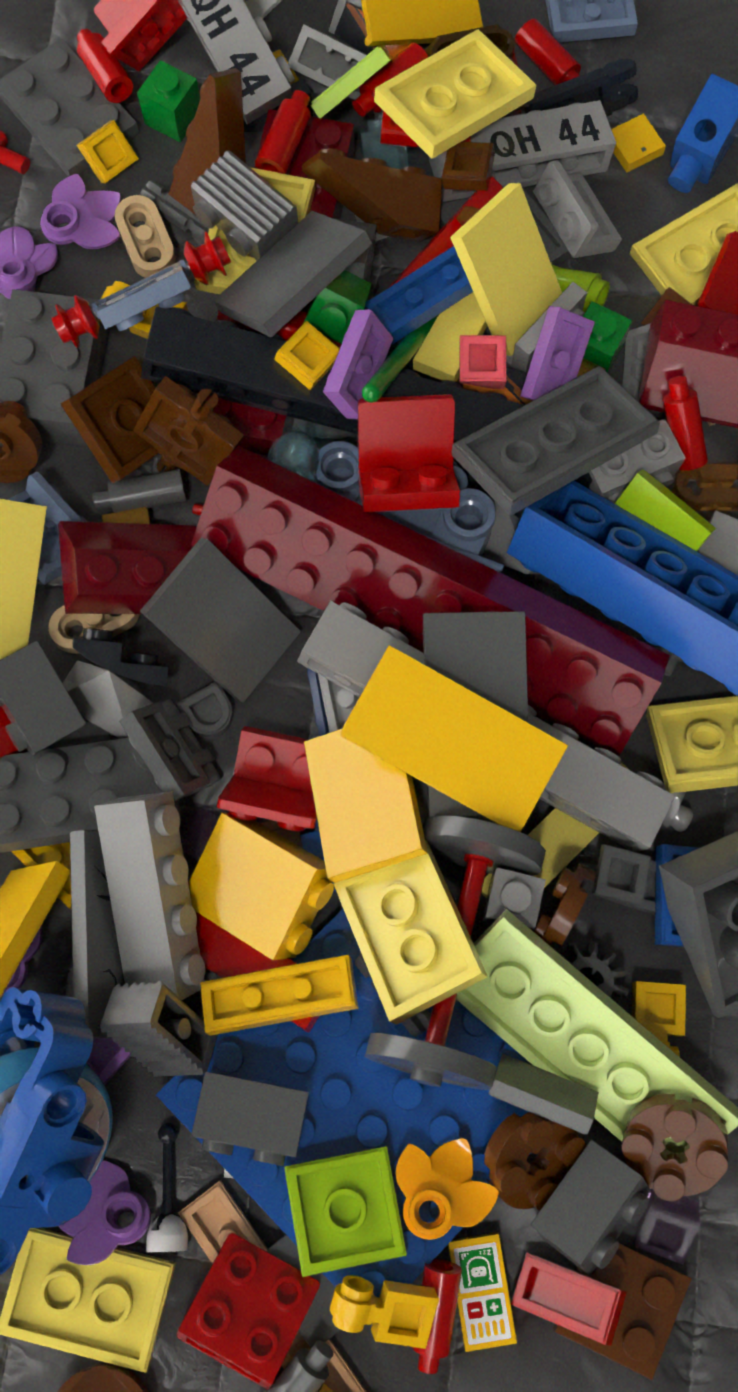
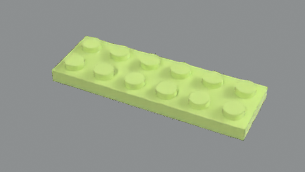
(577, 1029)

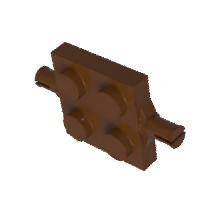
(187, 430)

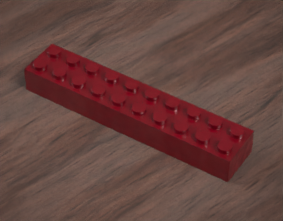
(334, 551)

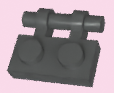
(170, 749)

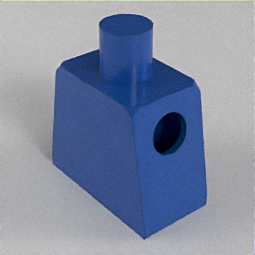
(705, 135)

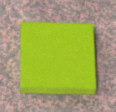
(351, 80)
(664, 510)
(344, 1211)

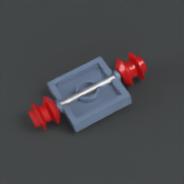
(128, 304)

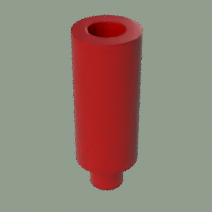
(547, 52)
(404, 60)
(103, 67)
(284, 134)
(685, 422)
(445, 1279)

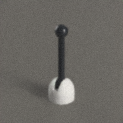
(167, 1231)

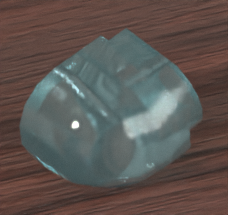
(296, 453)

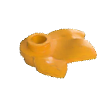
(448, 1183)

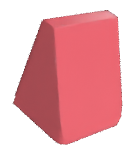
(482, 360)

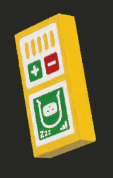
(483, 1292)

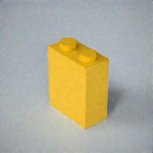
(259, 887)

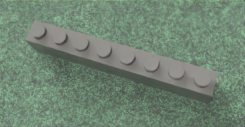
(586, 781)

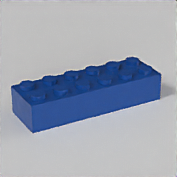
(635, 576)

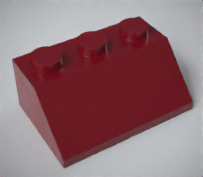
(700, 347)
(118, 564)

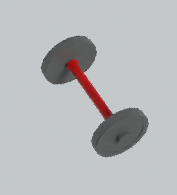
(480, 849)

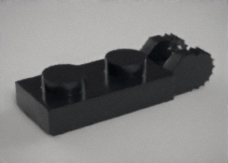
(590, 88)

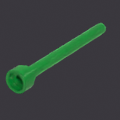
(395, 363)

